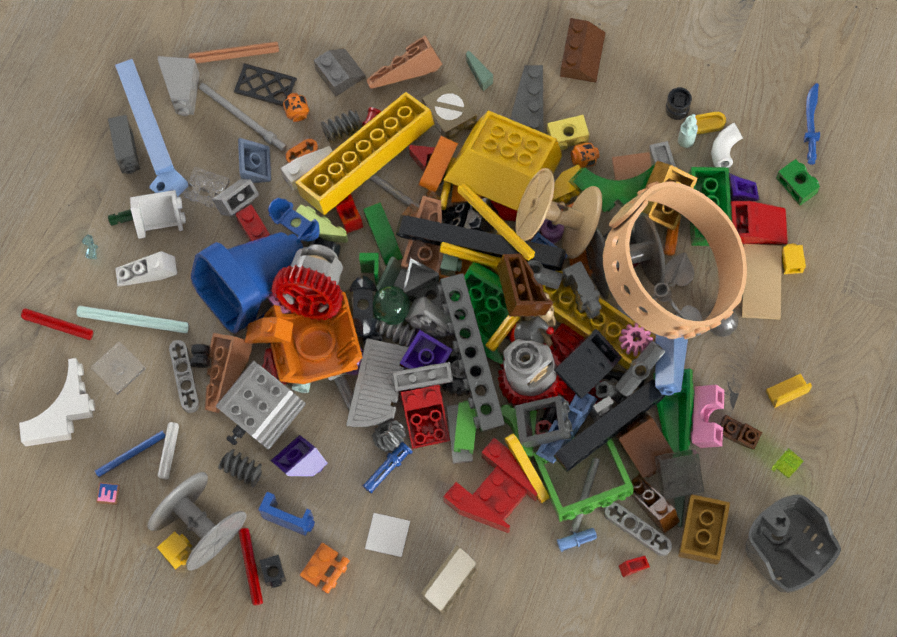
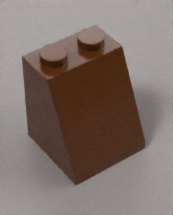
(642, 443)

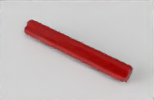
(57, 324)
(250, 566)

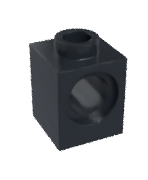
(268, 564)

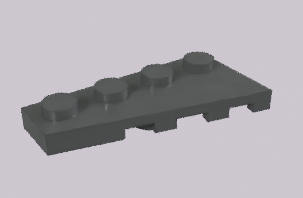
(529, 98)

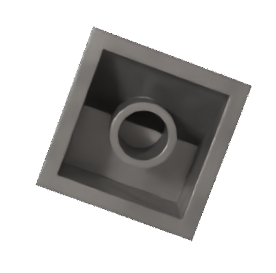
(338, 70)

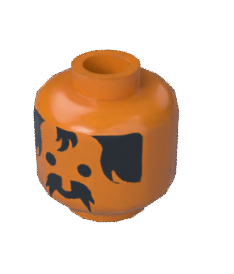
(296, 107)
(584, 155)

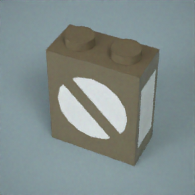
(450, 110)

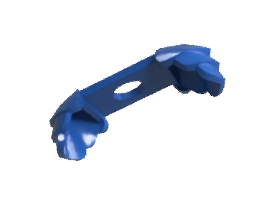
(282, 213)

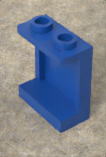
(271, 513)

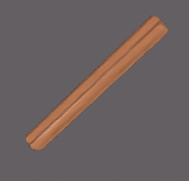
(235, 52)

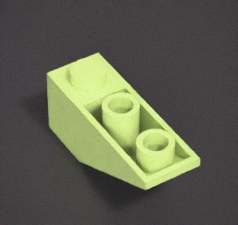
(327, 230)

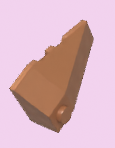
(416, 62)
(423, 252)
(228, 360)

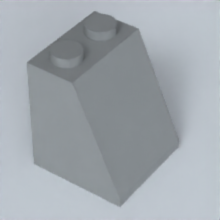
(181, 81)

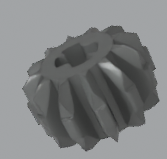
(389, 435)

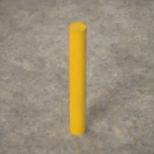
(446, 188)

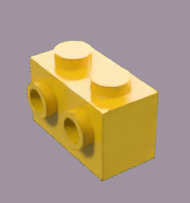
(175, 549)

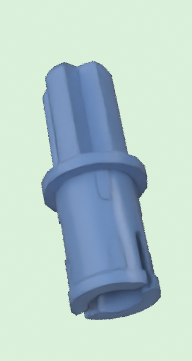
(576, 539)

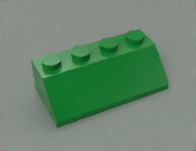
(715, 185)

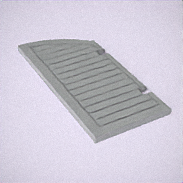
(375, 384)

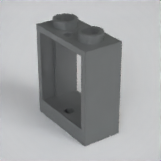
(124, 144)
(524, 422)

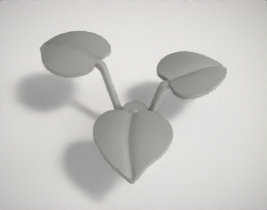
(678, 272)

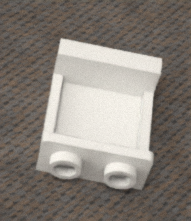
(157, 212)

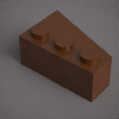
(520, 288)

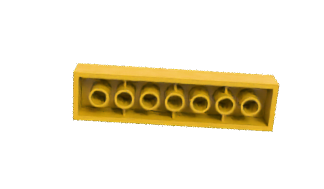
(365, 153)

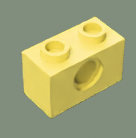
(574, 125)

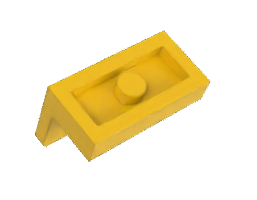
(788, 390)

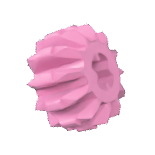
(630, 334)

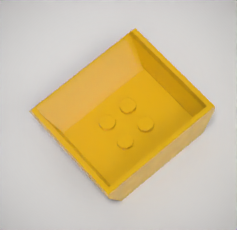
(503, 159)

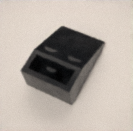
(468, 217)
(588, 363)

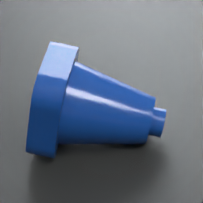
(241, 277)

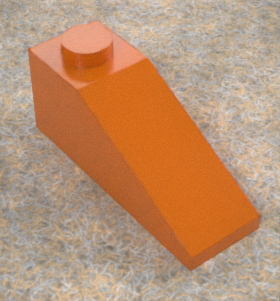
(269, 331)

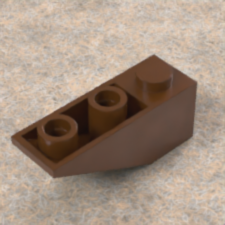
(654, 504)

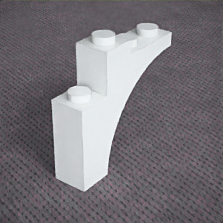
(56, 422)

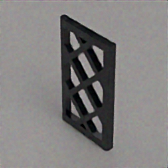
(260, 71)

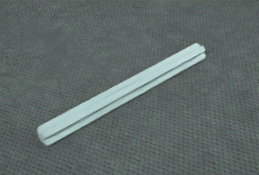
(132, 319)

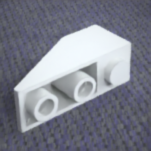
(147, 269)

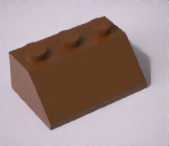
(582, 51)

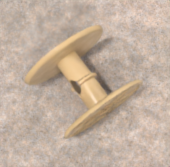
(578, 221)

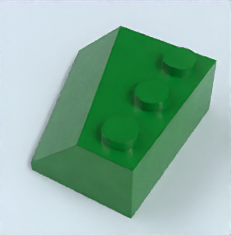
(486, 298)

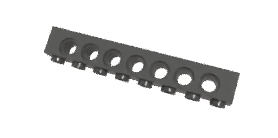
(457, 285)

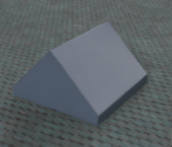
(254, 161)

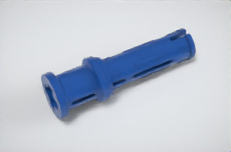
(392, 458)

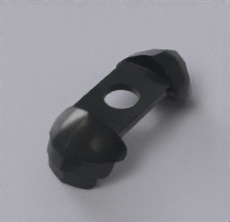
(363, 319)

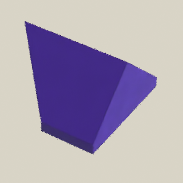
(742, 189)

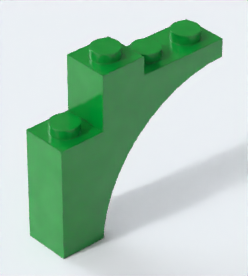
(611, 190)

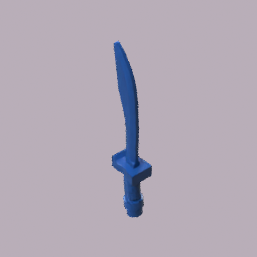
(811, 137)

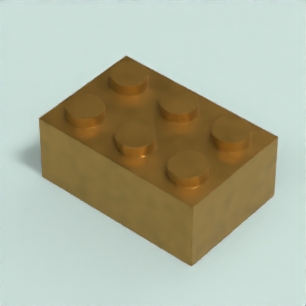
(659, 212)
(704, 529)

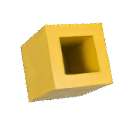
(793, 259)

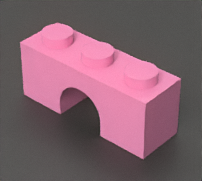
(705, 401)

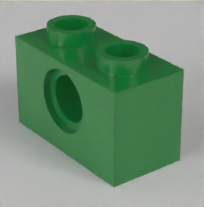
(799, 192)

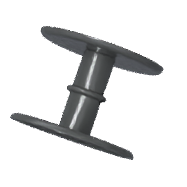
(647, 251)

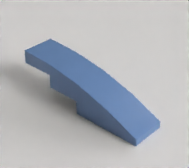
(578, 413)

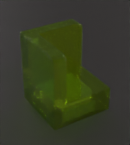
(788, 463)

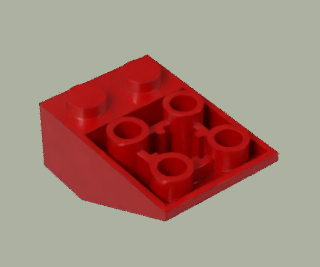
(759, 223)
(425, 416)

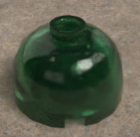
(391, 305)

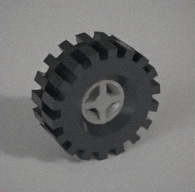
(458, 386)

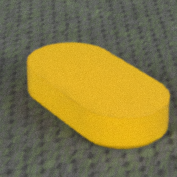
(710, 122)

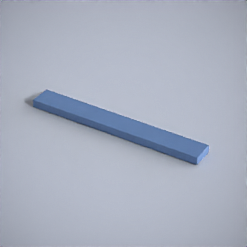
(144, 117)

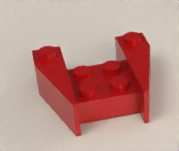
(497, 494)

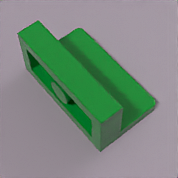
(370, 264)

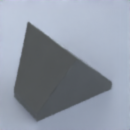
(419, 277)

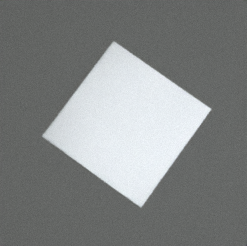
(387, 534)

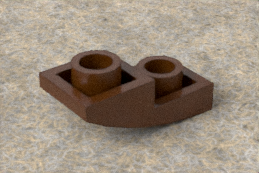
(740, 433)

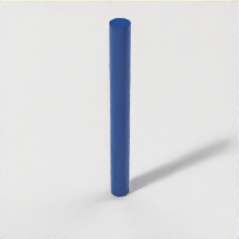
(130, 453)

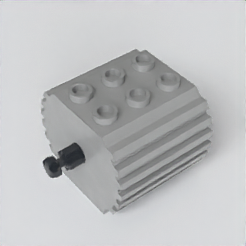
(260, 406)

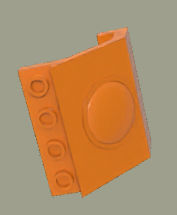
(316, 346)

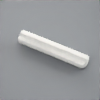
(168, 450)

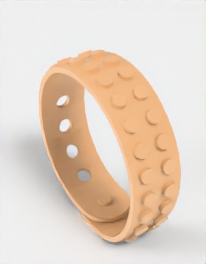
(720, 236)

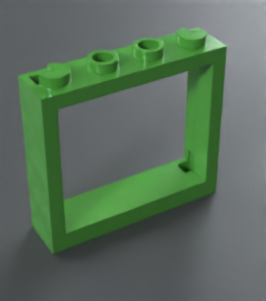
(587, 505)

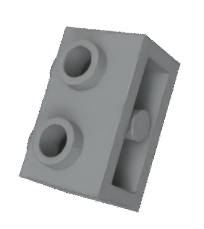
(236, 197)

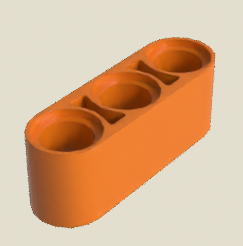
(438, 164)

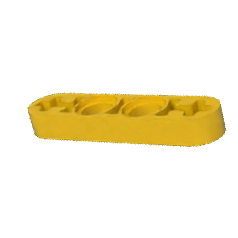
(525, 464)

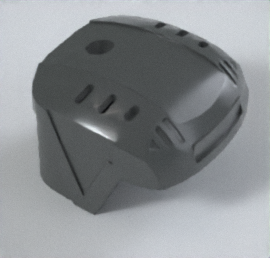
(795, 556)

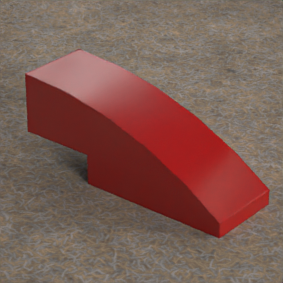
(349, 215)

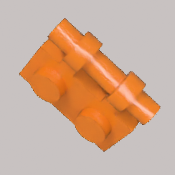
(320, 564)

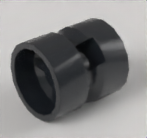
(678, 103)

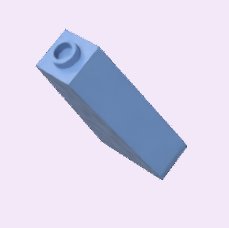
(670, 366)

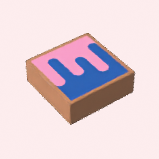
(108, 493)

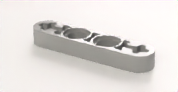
(184, 376)
(639, 526)

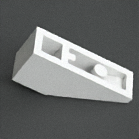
(301, 165)

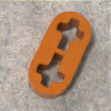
(301, 149)

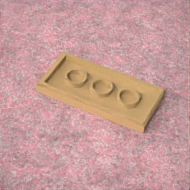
(763, 282)

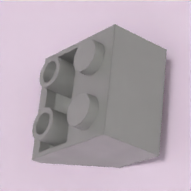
(428, 318)

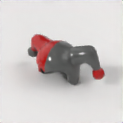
(529, 330)

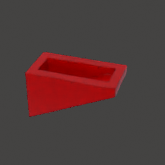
(634, 565)

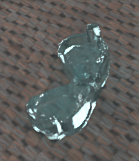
(91, 251)

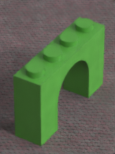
(466, 429)

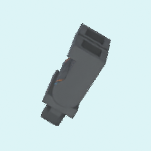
(583, 288)

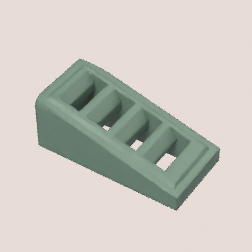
(480, 72)

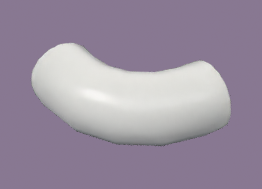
(723, 145)

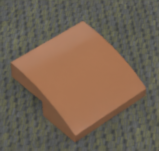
(630, 165)

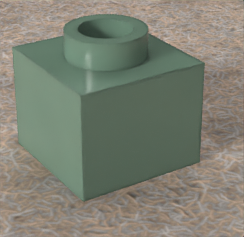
(450, 265)

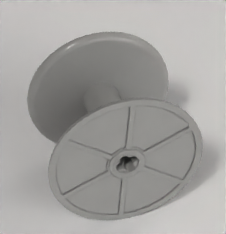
(181, 504)

